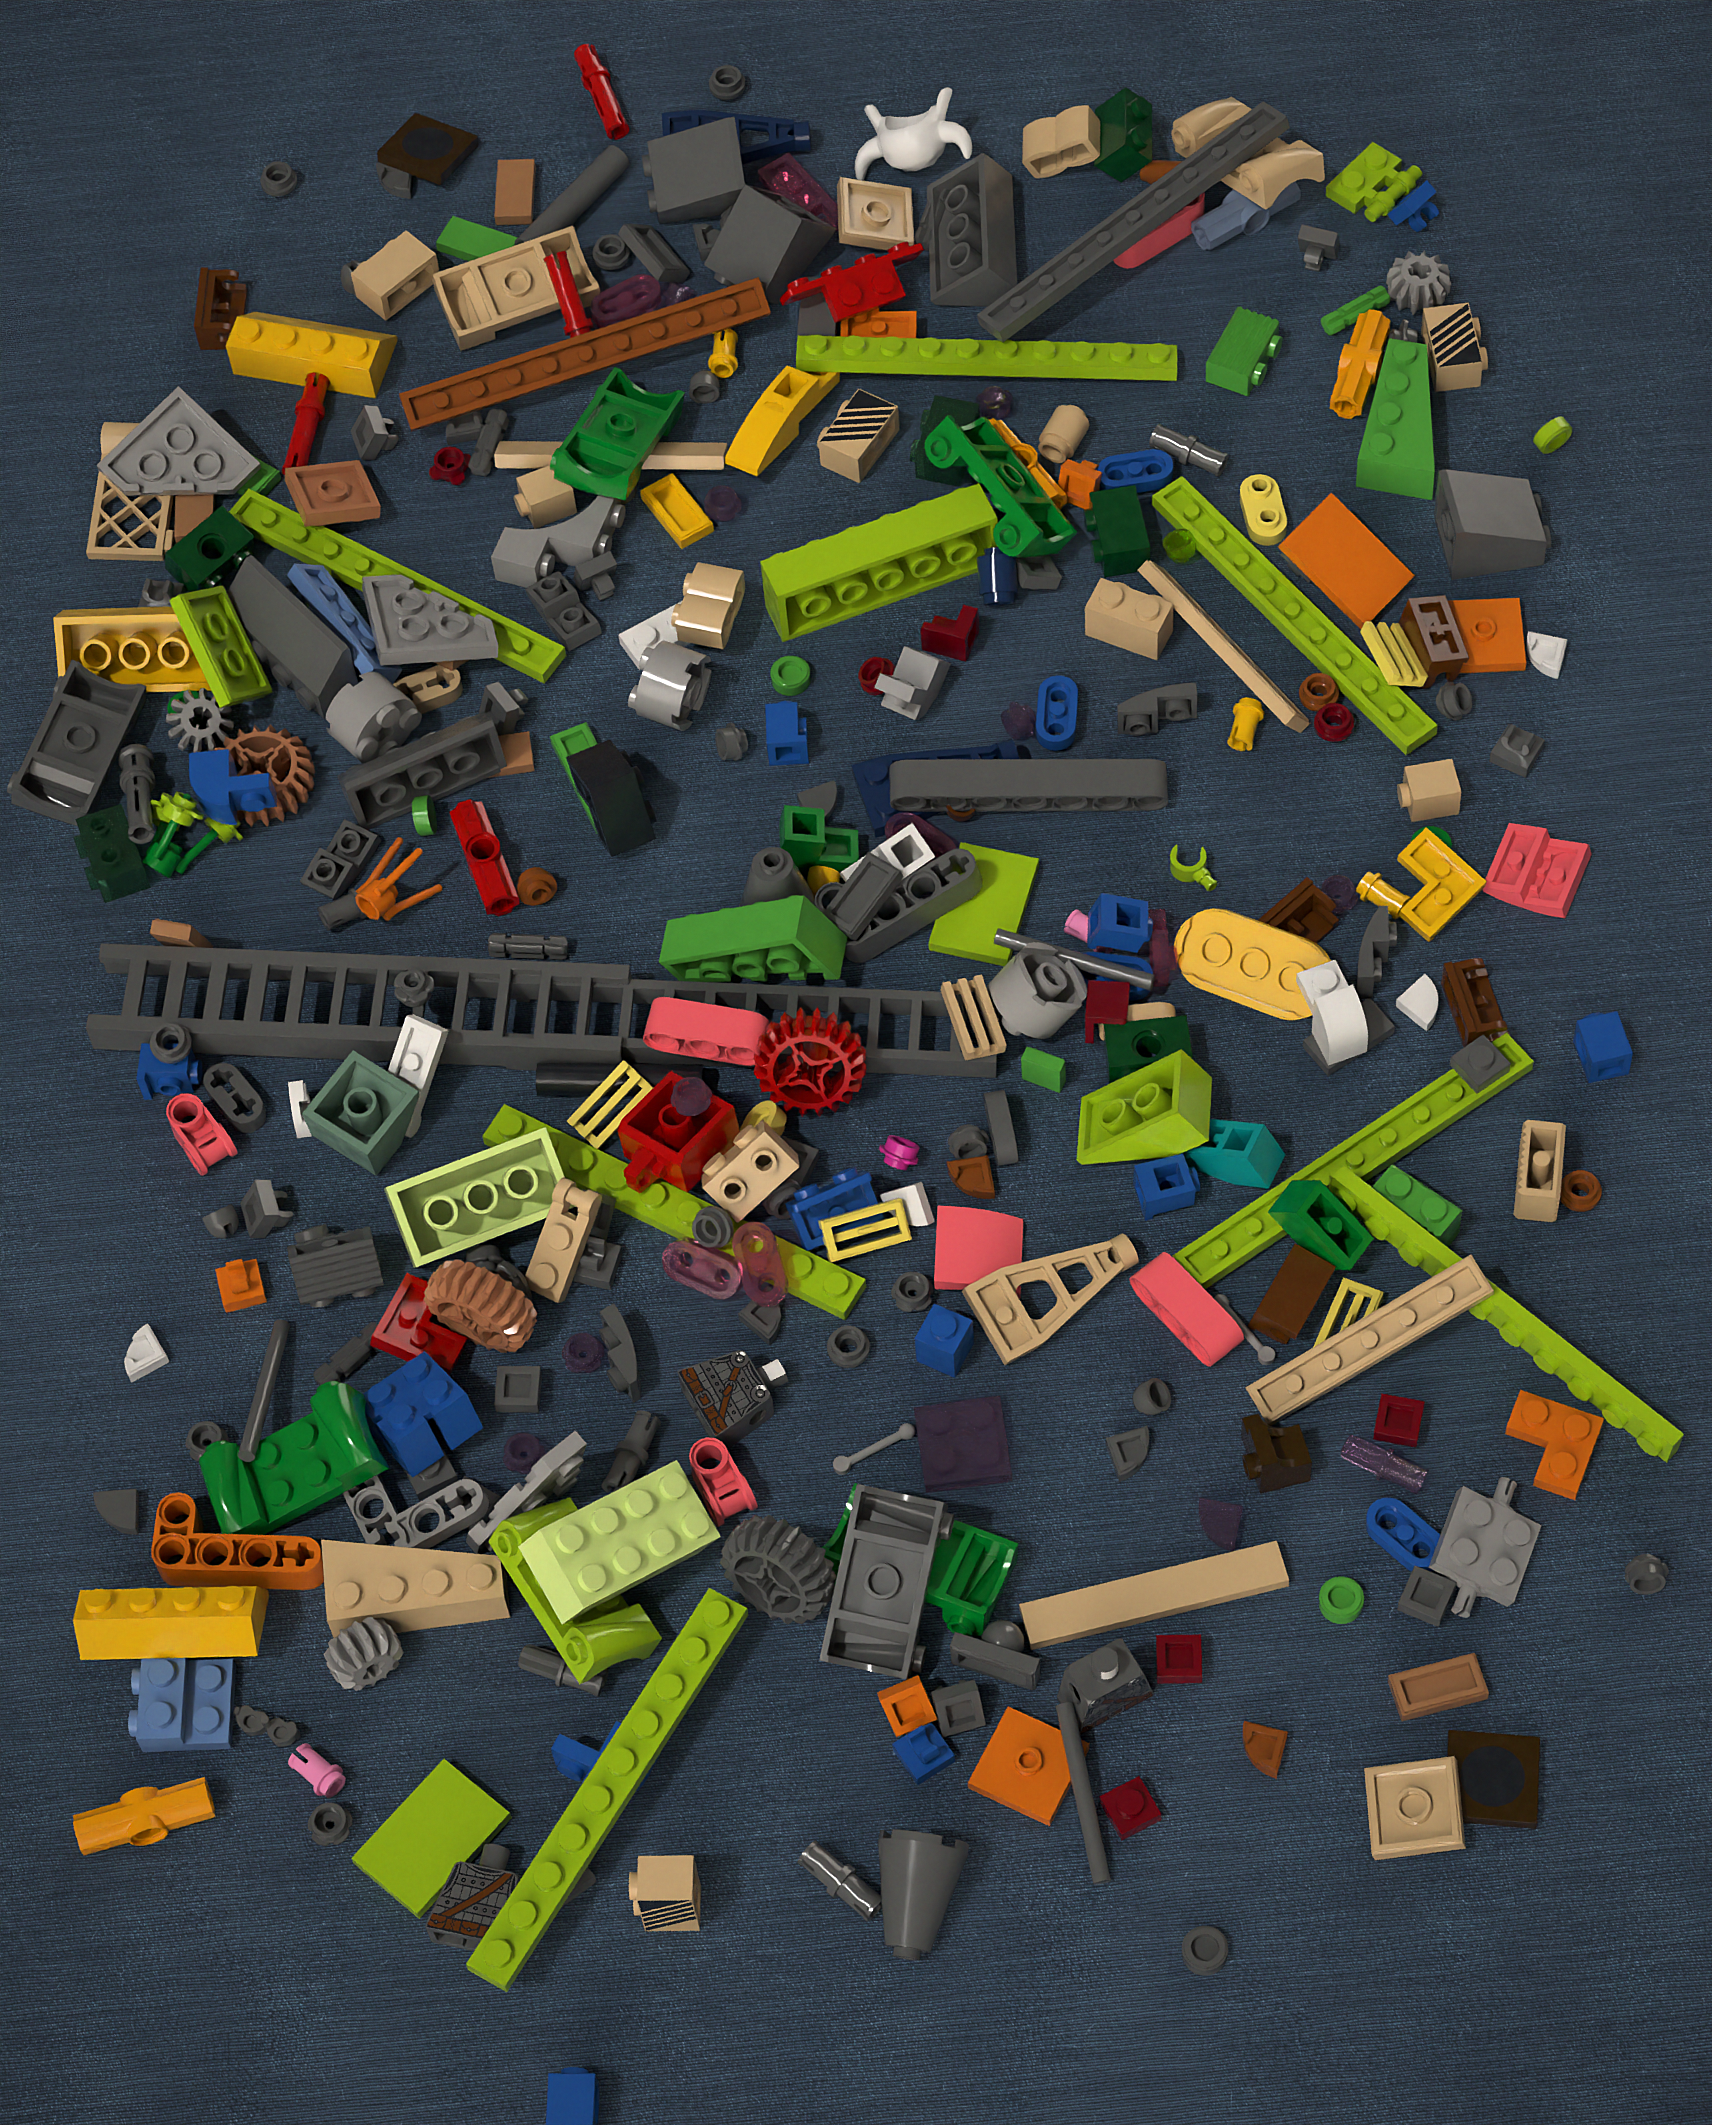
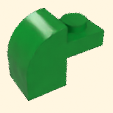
(812, 844)

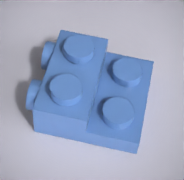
(183, 1704)

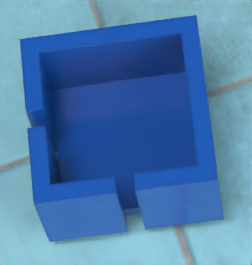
(404, 1403)

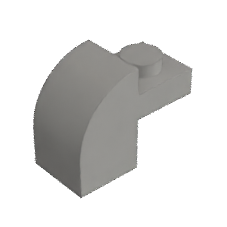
(913, 683)

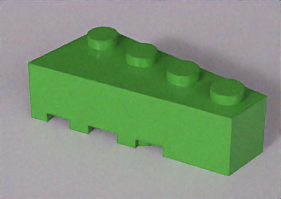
(1398, 434)
(754, 942)

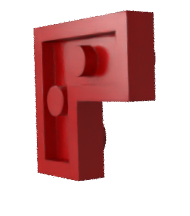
(408, 1328)

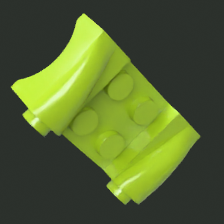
(592, 1639)

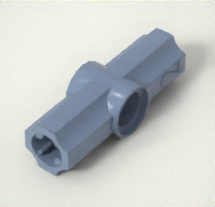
(1238, 215)

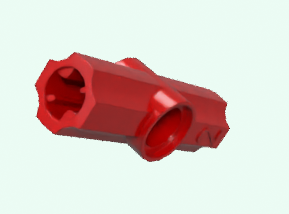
(489, 874)

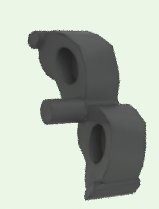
(257, 1723)

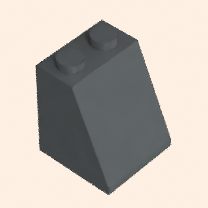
(694, 172)
(767, 240)
(1488, 523)

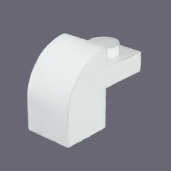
(903, 851)
(1336, 1011)

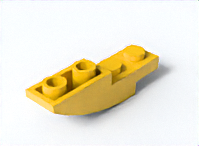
(776, 417)

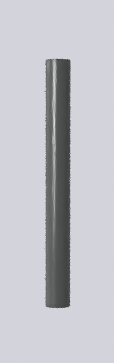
(1081, 961)
(264, 1391)
(1083, 1793)

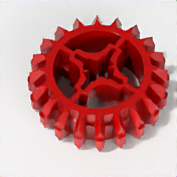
(815, 1049)

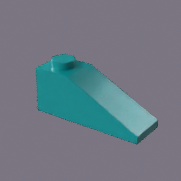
(1238, 1154)

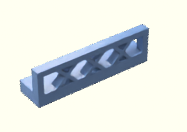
(330, 604)

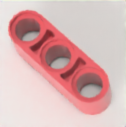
(1163, 236)
(704, 1030)
(1186, 1309)

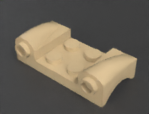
(1264, 173)
(509, 287)

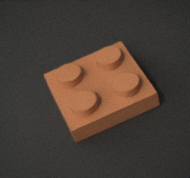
(332, 493)

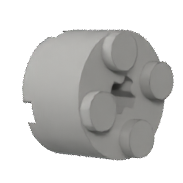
(670, 684)
(371, 717)
(1037, 991)

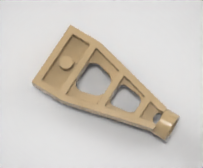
(1005, 1317)

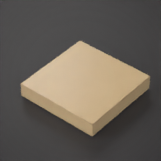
(874, 214)
(1414, 1808)

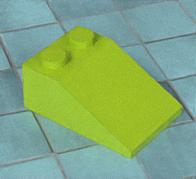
(1147, 1113)

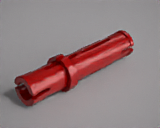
(597, 81)
(568, 295)
(308, 412)

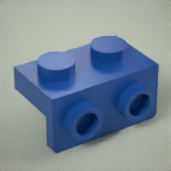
(847, 1193)

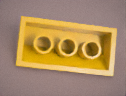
(291, 348)
(129, 647)
(170, 1622)

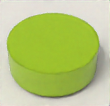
(1553, 435)

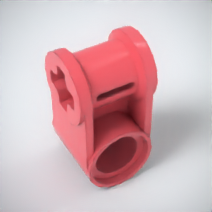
(201, 1138)
(723, 1487)

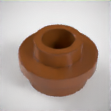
(1315, 684)
(536, 886)
(1583, 1181)

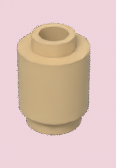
(1063, 433)

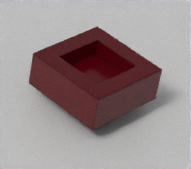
(1398, 1420)
(1179, 1659)
(1130, 1808)

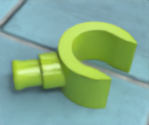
(1192, 873)

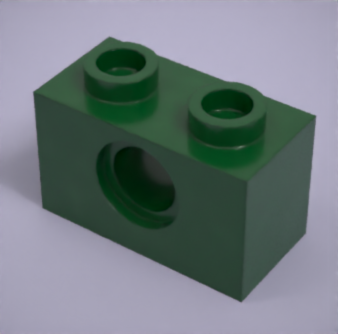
(217, 533)
(1127, 1042)

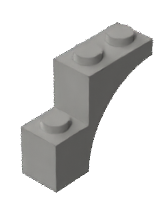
(530, 554)

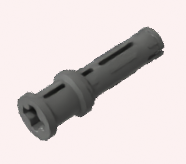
(138, 783)

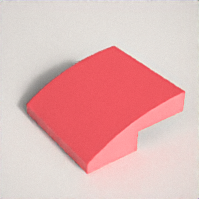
(1537, 870)
(974, 1245)

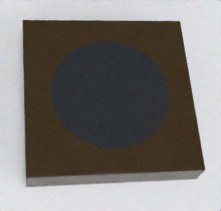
(427, 148)
(1497, 1777)

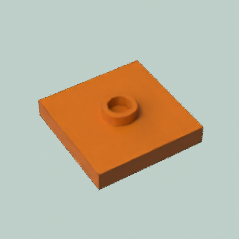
(1491, 634)
(1024, 1767)

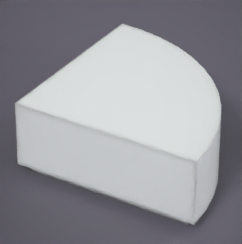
(1546, 653)
(1420, 1002)
(299, 1101)
(914, 1203)
(144, 1354)

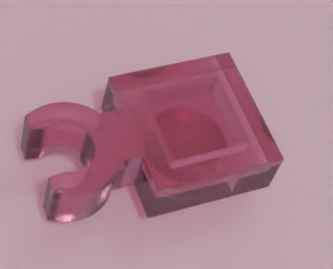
(1161, 954)

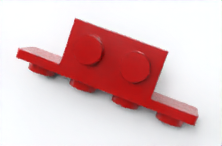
(858, 288)

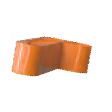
(283, 1571)

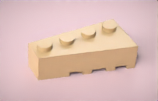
(411, 1586)

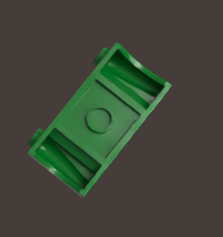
(615, 437)
(1032, 519)
(293, 1466)
(965, 1573)

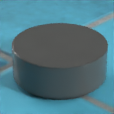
(1204, 1950)

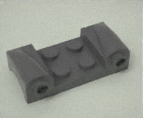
(76, 745)
(884, 1582)

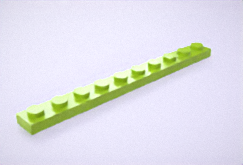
(986, 357)
(352, 561)
(1295, 616)
(1363, 1153)
(675, 1210)
(1514, 1322)
(606, 1790)

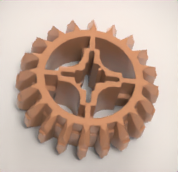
(274, 754)
(480, 1306)

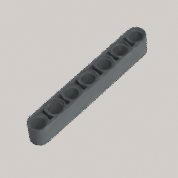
(1028, 785)

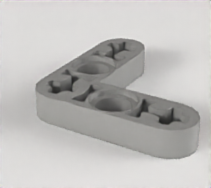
(404, 1525)

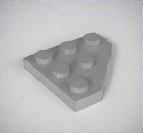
(178, 453)
(423, 626)
(551, 1474)

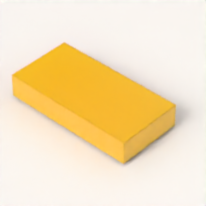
(677, 511)

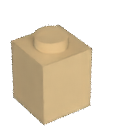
(544, 497)
(1430, 790)

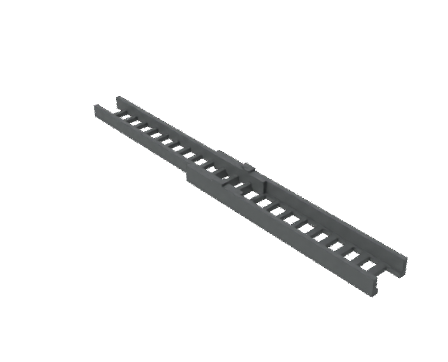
(485, 979)

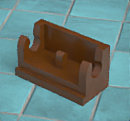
(218, 307)
(1434, 637)
(1304, 912)
(1472, 1001)
(1292, 1295)

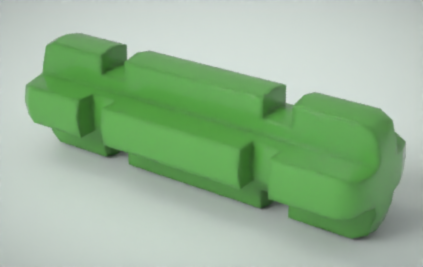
(1349, 312)

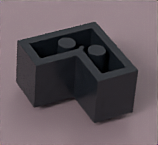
(613, 796)

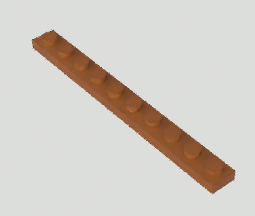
(584, 354)

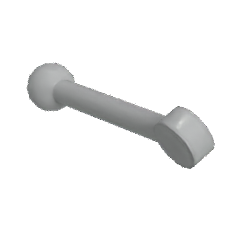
(1265, 1353)
(843, 1464)

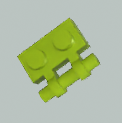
(1368, 174)

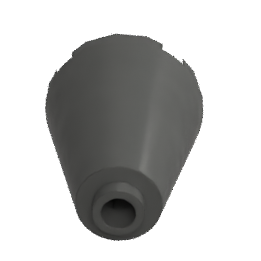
(773, 878)
(916, 1888)

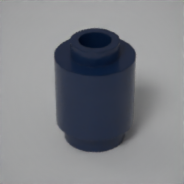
(997, 577)

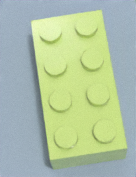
(476, 1197)
(619, 1541)

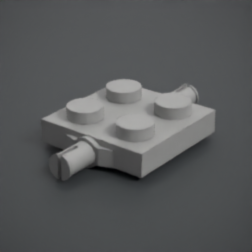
(1484, 1546)

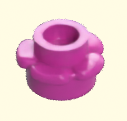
(899, 1152)

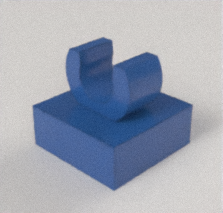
(1413, 205)
(923, 1752)

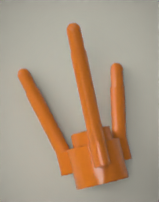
(378, 897)

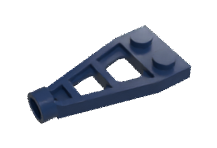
(776, 127)
(874, 782)

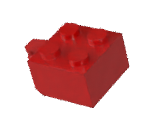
(672, 1144)

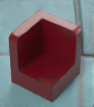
(951, 636)
(1105, 1004)

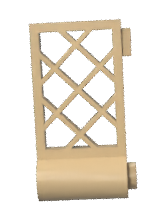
(111, 435)

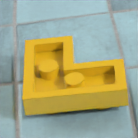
(1447, 882)

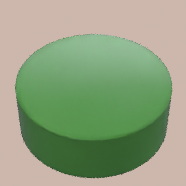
(790, 675)
(424, 815)
(1341, 1600)

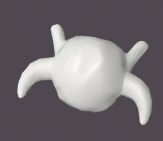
(913, 140)

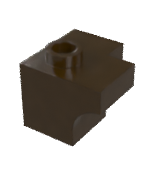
(1274, 1454)

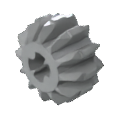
(1418, 282)
(184, 718)
(363, 1653)

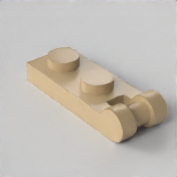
(562, 1240)

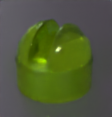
(1183, 541)

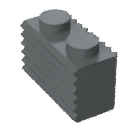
(335, 1267)

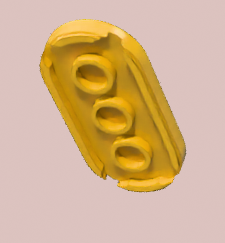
(1247, 961)

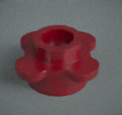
(447, 458)

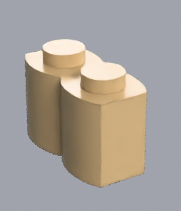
(1061, 141)
(709, 605)

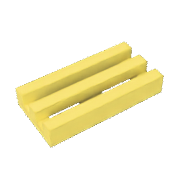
(1394, 651)
(595, 1097)
(830, 1239)
(1361, 1292)

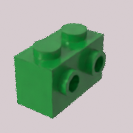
(1320, 1223)

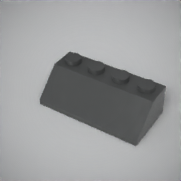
(975, 243)
(290, 638)
(430, 766)

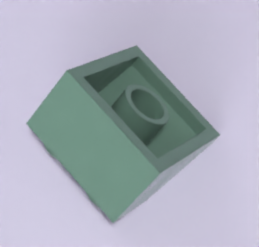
(362, 1112)

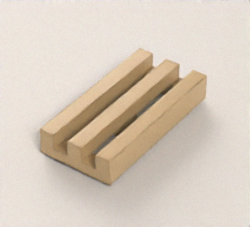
(965, 988)

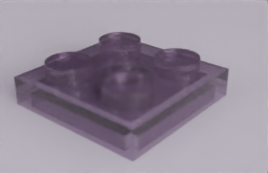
(962, 1444)

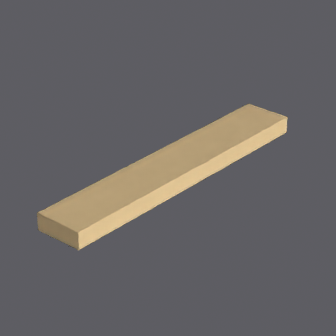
(663, 456)
(1224, 646)
(1370, 1340)
(1153, 1595)

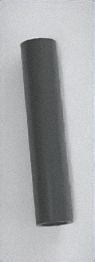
(579, 194)

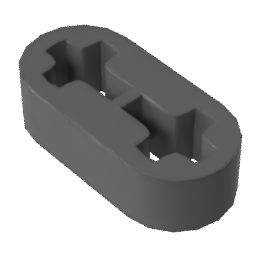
(241, 1092)
(1000, 1127)

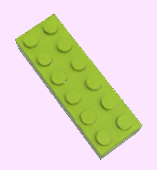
(878, 562)

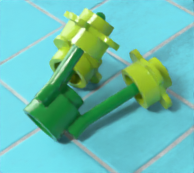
(169, 816)

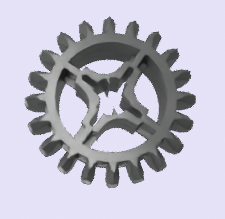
(778, 1569)

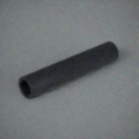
(585, 1078)

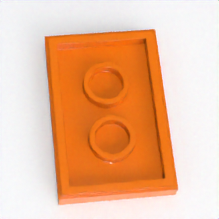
(1346, 560)

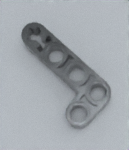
(905, 900)

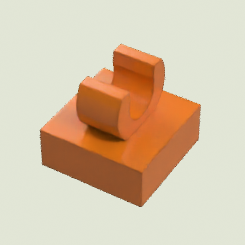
(1078, 481)
(240, 1285)
(907, 1705)

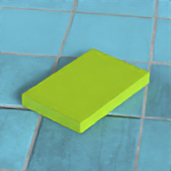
(221, 646)
(1001, 904)
(427, 1834)

